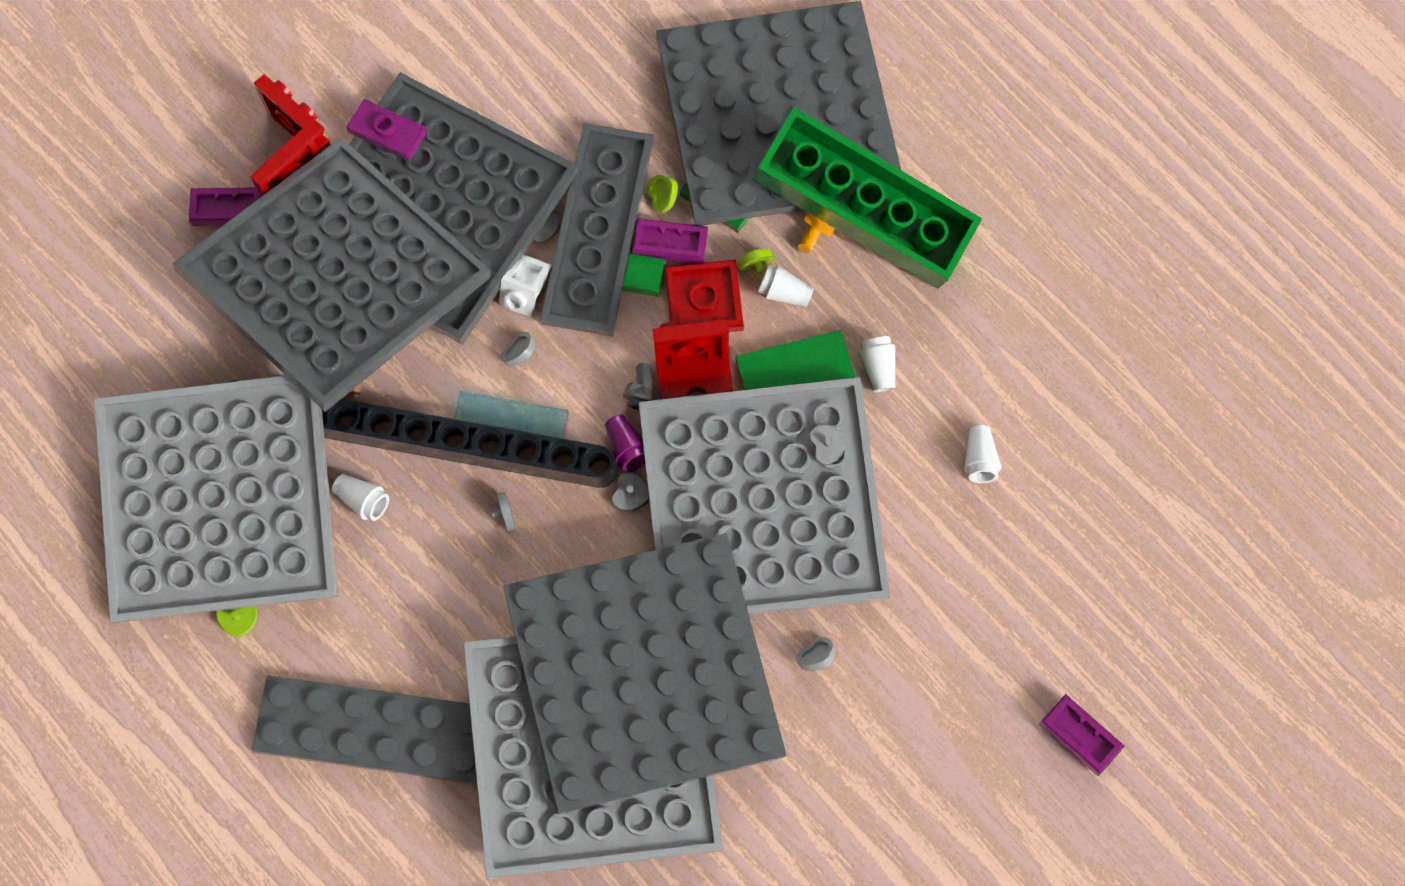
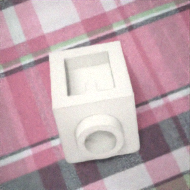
(523, 284)

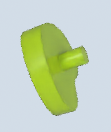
(663, 192)
(756, 259)
(237, 621)

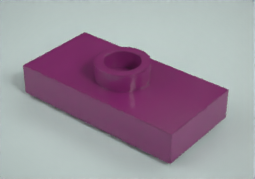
(386, 129)
(219, 205)
(670, 240)
(1081, 735)

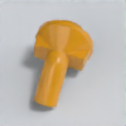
(813, 232)

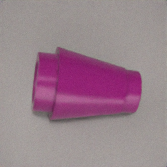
(625, 443)

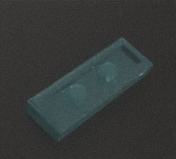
(511, 414)

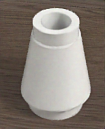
(785, 287)
(879, 361)
(981, 456)
(362, 497)

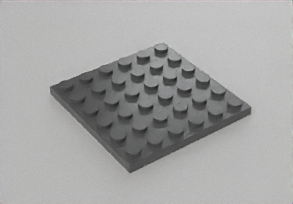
(740, 80)
(475, 183)
(332, 273)
(643, 673)

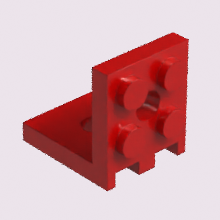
(299, 122)
(692, 358)

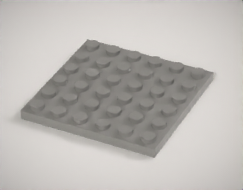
(749, 470)
(214, 499)
(517, 801)

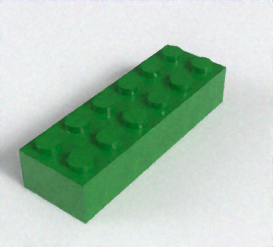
(867, 198)

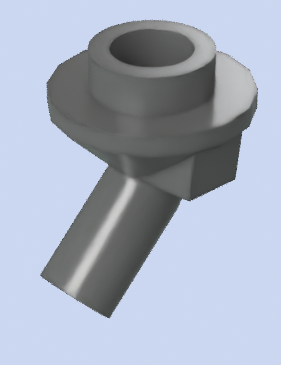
(642, 389)

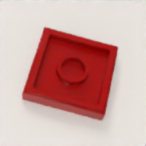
(704, 291)

